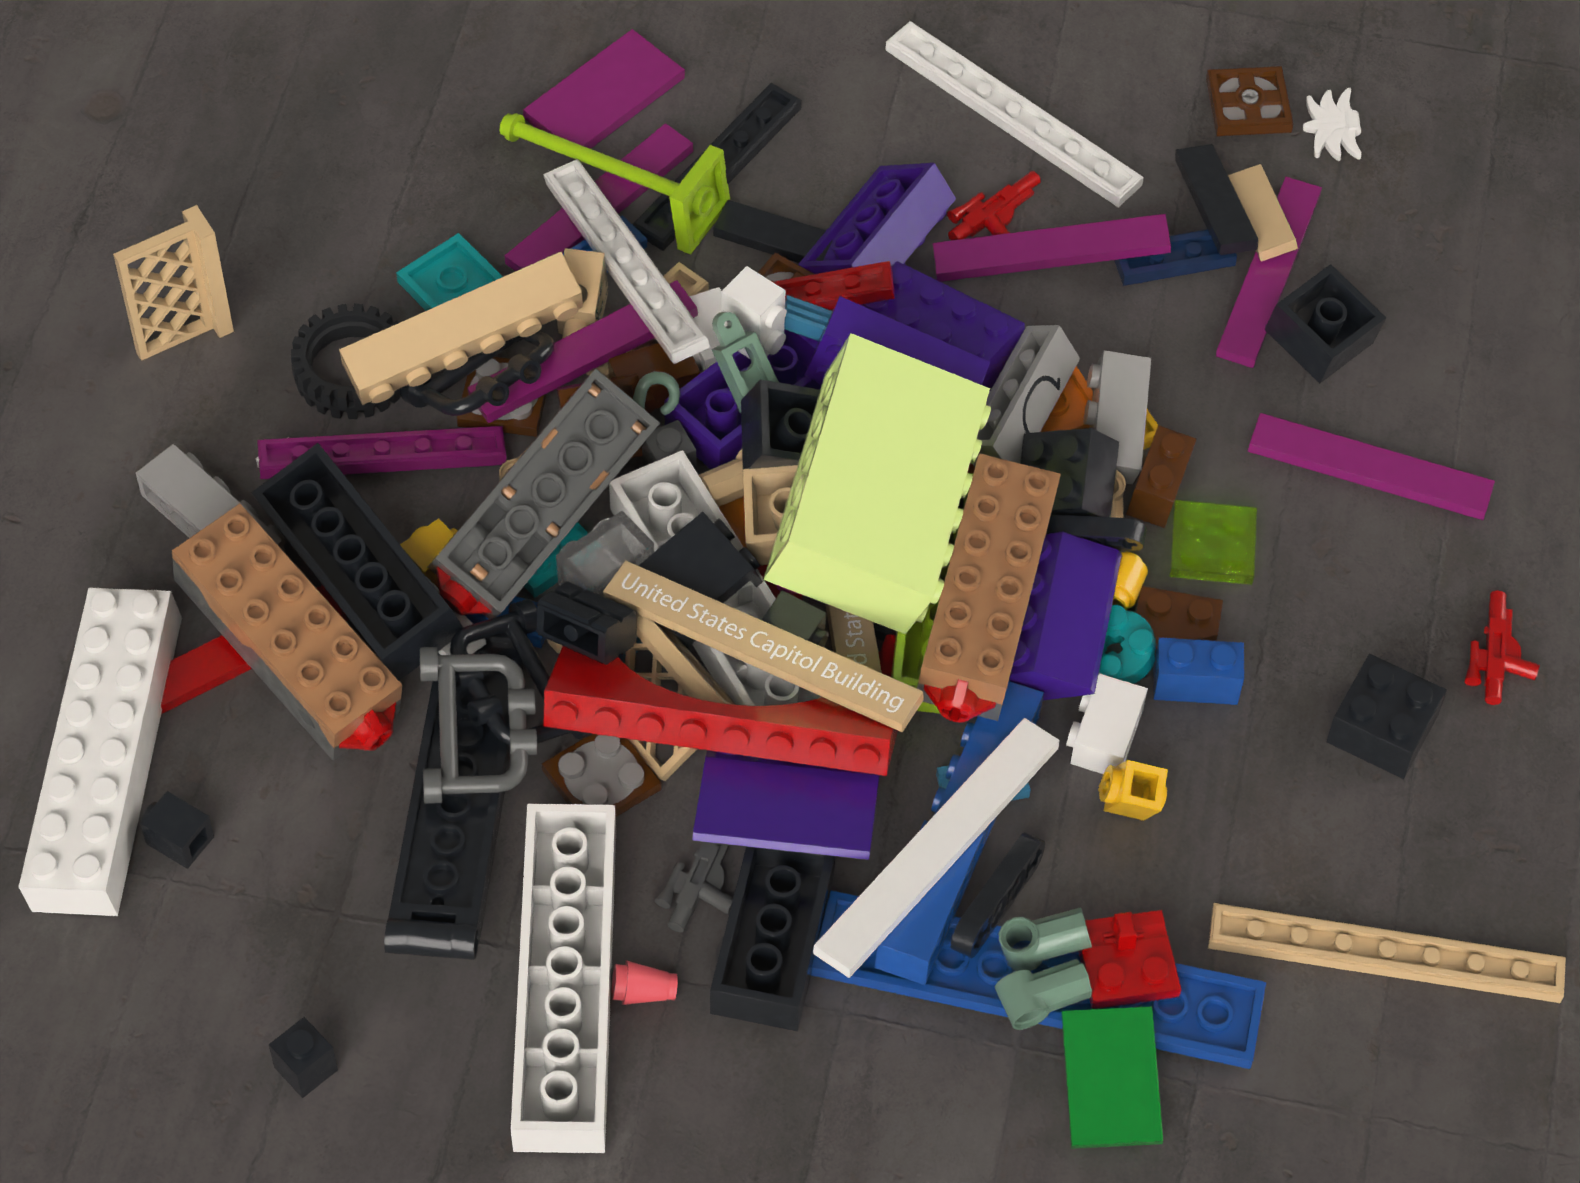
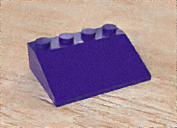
(785, 806)

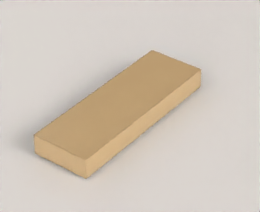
(1263, 212)

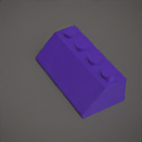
(884, 219)
(1067, 617)

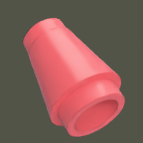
(642, 984)

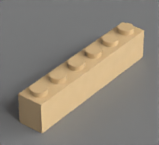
(462, 329)

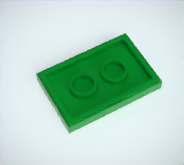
(1112, 1077)

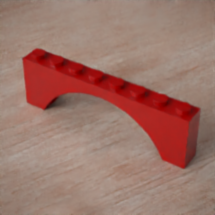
(622, 704)

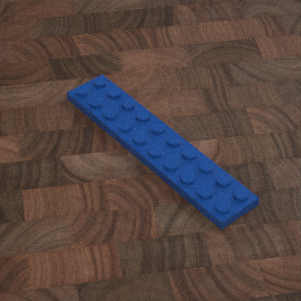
(1210, 1019)

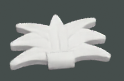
(1333, 125)

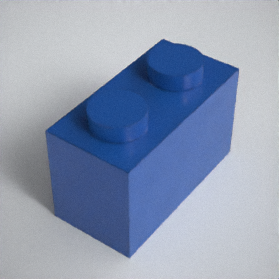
(1198, 671)

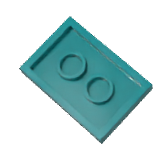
(446, 273)

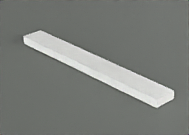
(1014, 114)
(627, 262)
(935, 848)

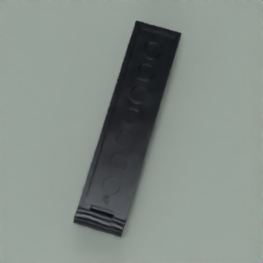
(452, 843)

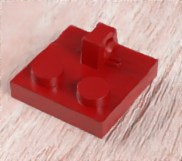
(1130, 960)

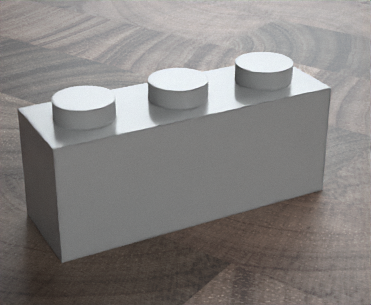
(1120, 406)

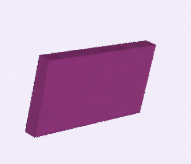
(605, 91)

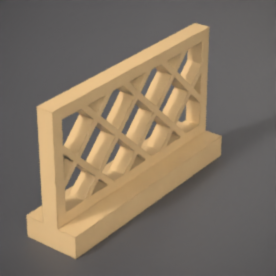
(202, 277)
(685, 670)

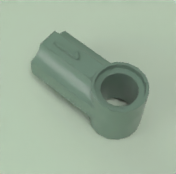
(1048, 938)
(1031, 997)

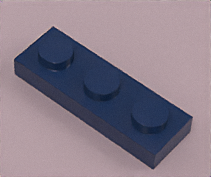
(1189, 255)

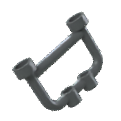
(522, 740)

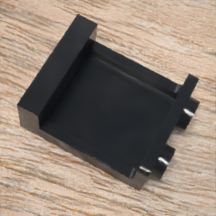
(705, 562)

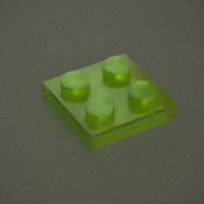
(1213, 542)

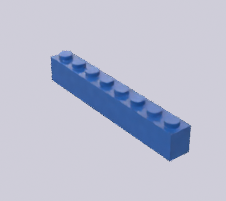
(918, 938)

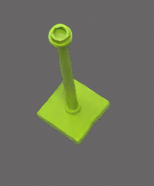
(693, 202)

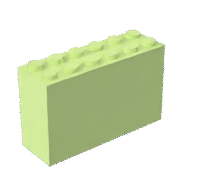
(879, 485)

